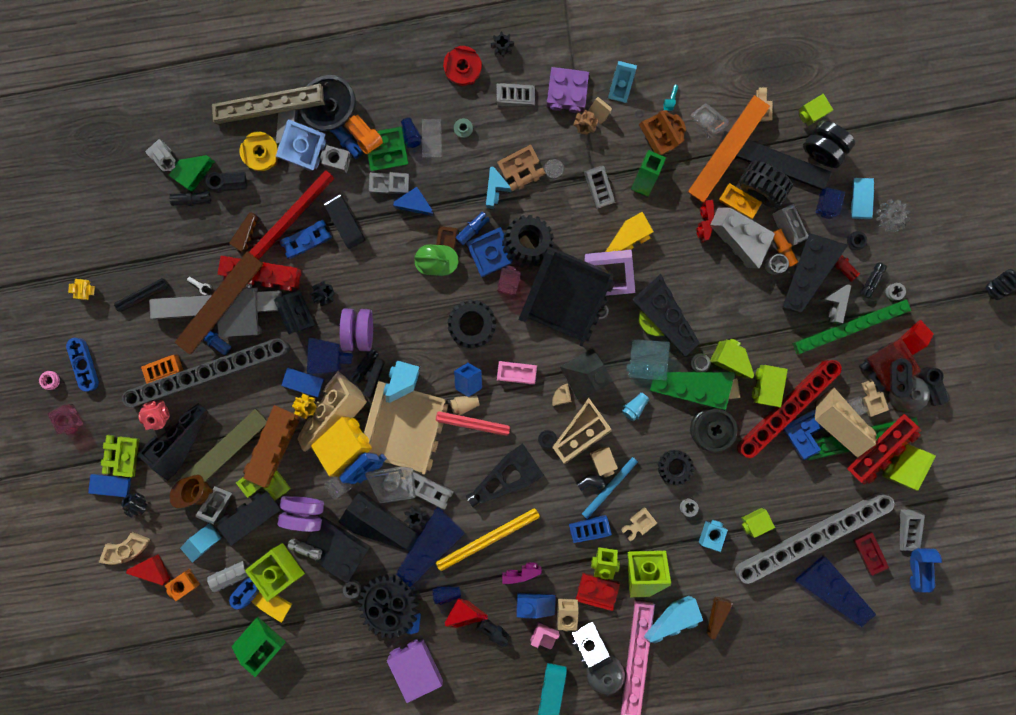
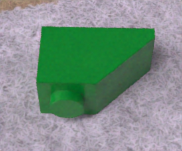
(191, 171)

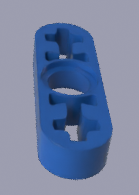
(83, 349)

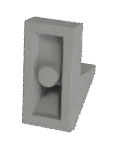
(839, 299)

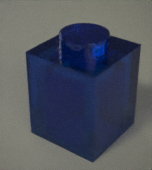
(830, 203)

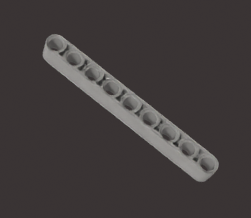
(823, 537)

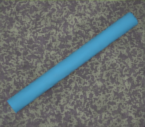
(609, 488)

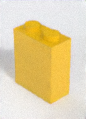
(341, 446)

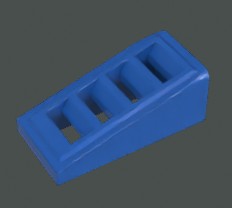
(600, 534)

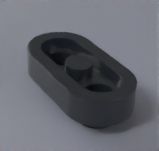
(903, 378)

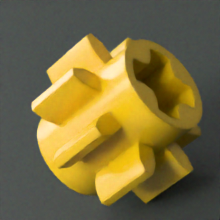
(81, 289)
(304, 406)

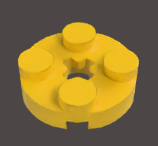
(253, 160)

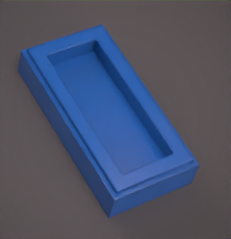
(303, 382)
(109, 485)

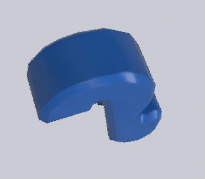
(922, 568)

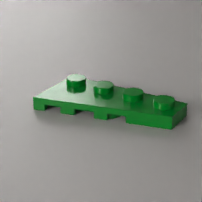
(699, 387)

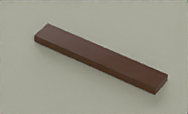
(219, 303)

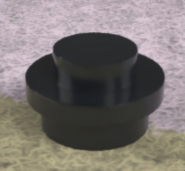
(547, 439)

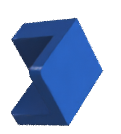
(468, 379)

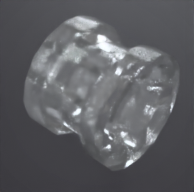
(857, 405)

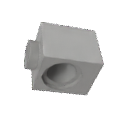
(343, 162)

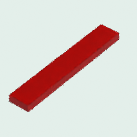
(292, 214)

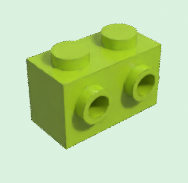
(769, 385)

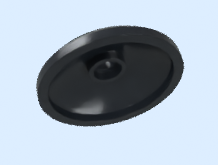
(336, 93)

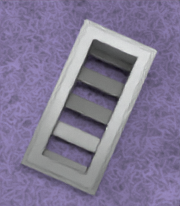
(515, 102)
(588, 174)
(907, 518)

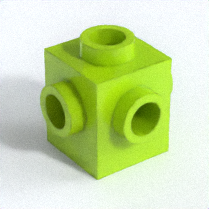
(605, 563)

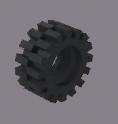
(664, 463)

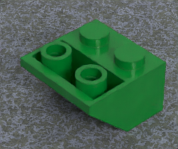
(257, 646)

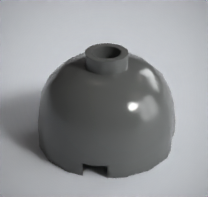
(915, 401)
(608, 678)

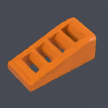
(176, 364)

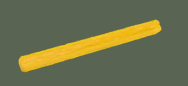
(487, 539)

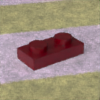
(871, 553)

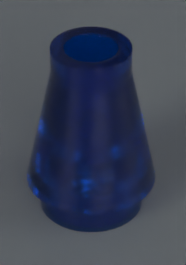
(411, 135)
(445, 594)

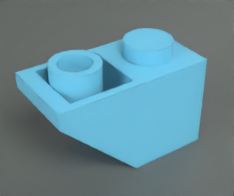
(402, 381)

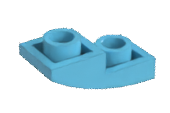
(862, 198)

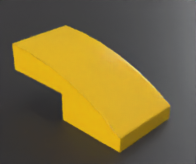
(276, 607)

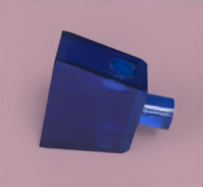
(325, 357)

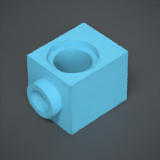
(716, 543)

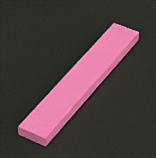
(637, 659)

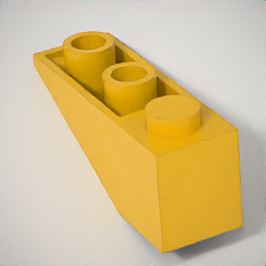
(631, 232)

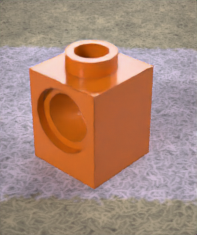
(189, 581)

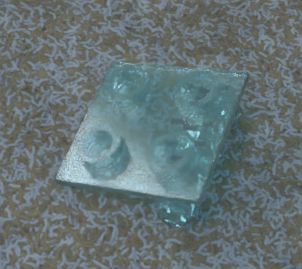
(649, 360)

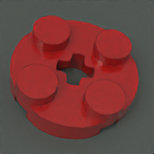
(457, 56)

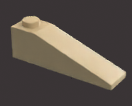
(340, 400)

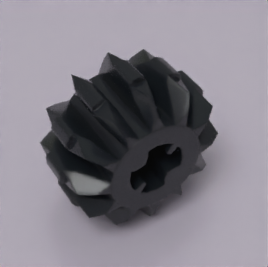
(1002, 284)

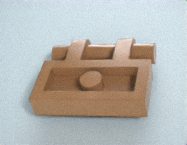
(519, 162)

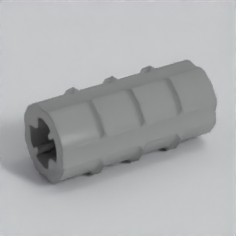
(228, 576)

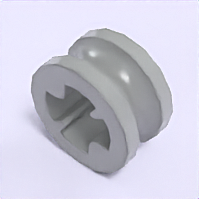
(902, 291)
(695, 507)

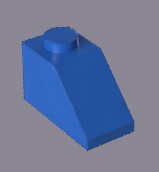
(535, 605)

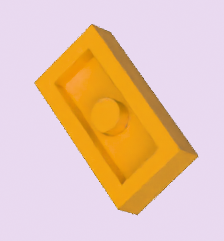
(740, 201)

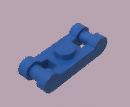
(305, 239)

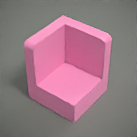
(544, 636)

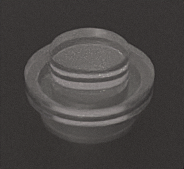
(554, 168)

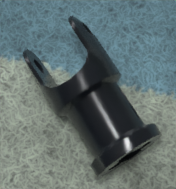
(494, 632)

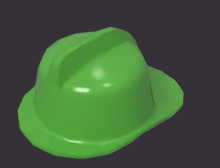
(436, 260)

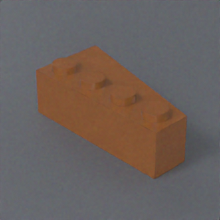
(271, 446)

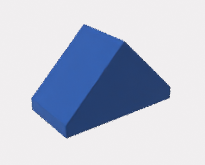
(413, 202)

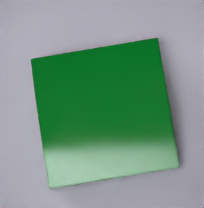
(391, 152)

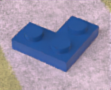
(800, 434)

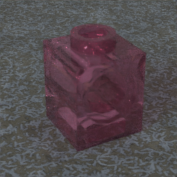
(509, 280)
(57, 418)

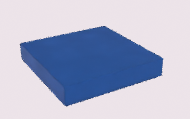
(488, 252)

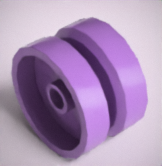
(356, 329)
(300, 513)

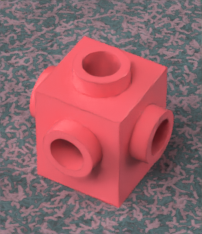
(154, 415)

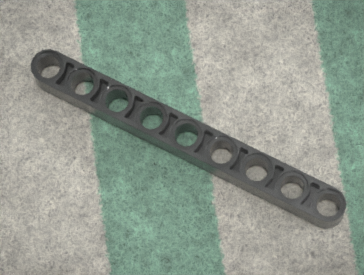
(198, 377)

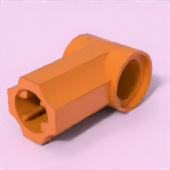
(366, 138)

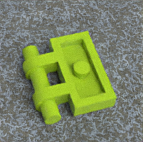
(125, 456)

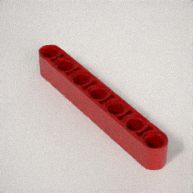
(797, 406)

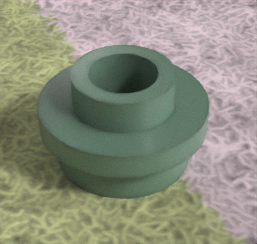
(463, 134)

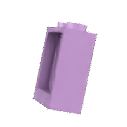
(623, 256)

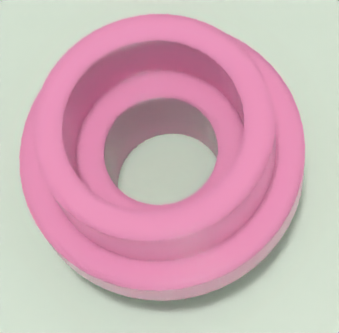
(43, 380)

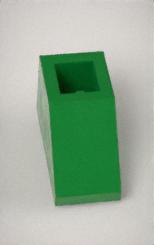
(648, 173)

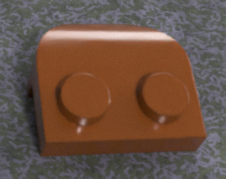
(663, 131)

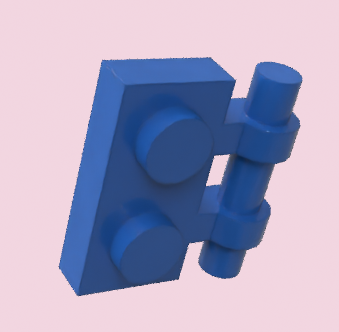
(365, 463)

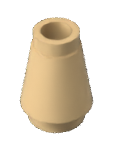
(463, 404)

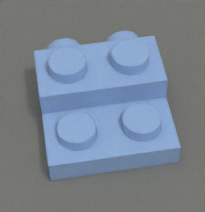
(301, 145)

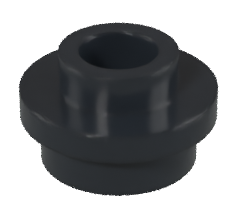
(862, 240)

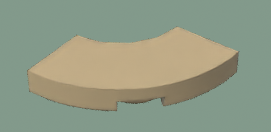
(125, 551)

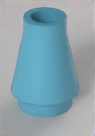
(635, 407)

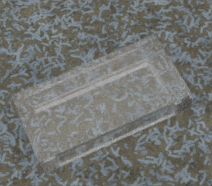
(431, 138)

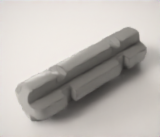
(305, 549)

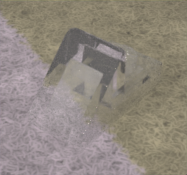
(709, 120)

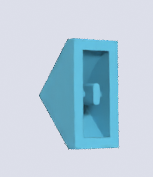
(201, 542)

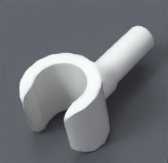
(199, 285)

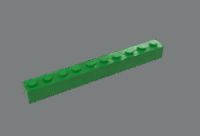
(851, 326)

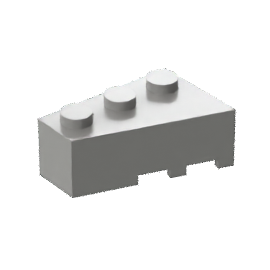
(743, 235)

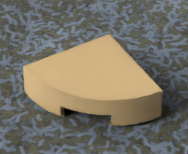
(561, 395)

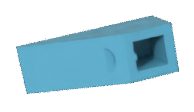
(678, 616)

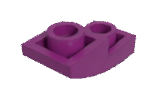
(529, 571)

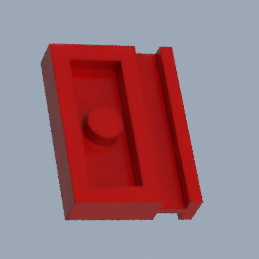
(597, 591)

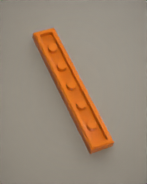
(728, 149)

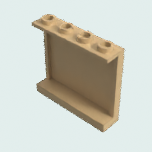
(405, 428)

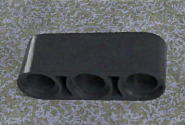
(344, 220)

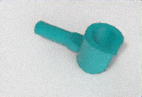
(670, 103)

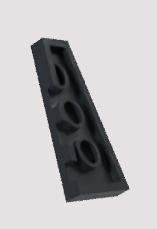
(662, 310)

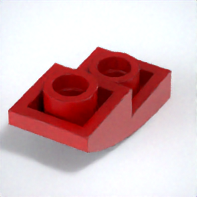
(704, 229)

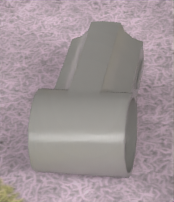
(161, 155)

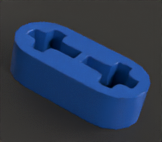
(242, 590)

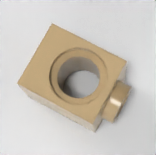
(604, 461)
(569, 608)

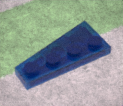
(434, 541)
(834, 589)

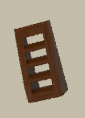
(244, 234)
(719, 612)

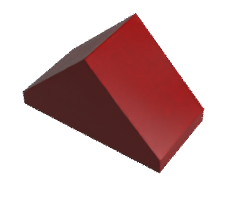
(917, 337)
(151, 570)
(464, 614)

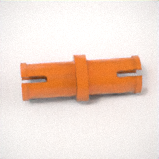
(784, 247)

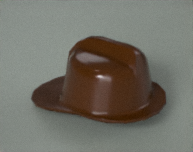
(190, 492)

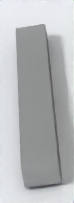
(189, 306)

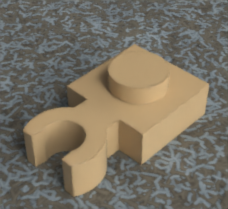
(641, 522)

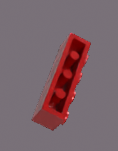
(268, 275)
(887, 446)

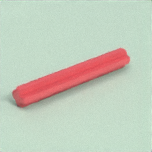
(472, 423)

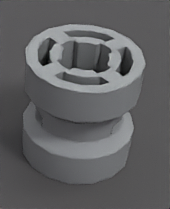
(780, 265)

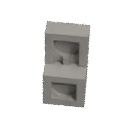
(388, 183)

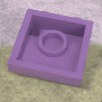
(567, 89)

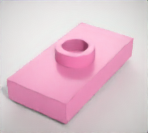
(516, 372)

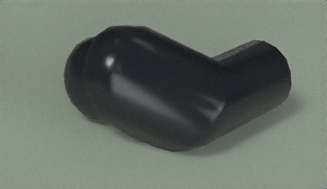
(592, 480)

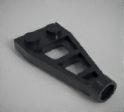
(524, 464)

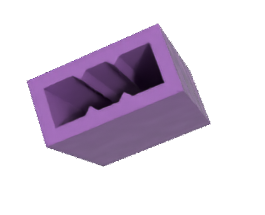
(414, 670)

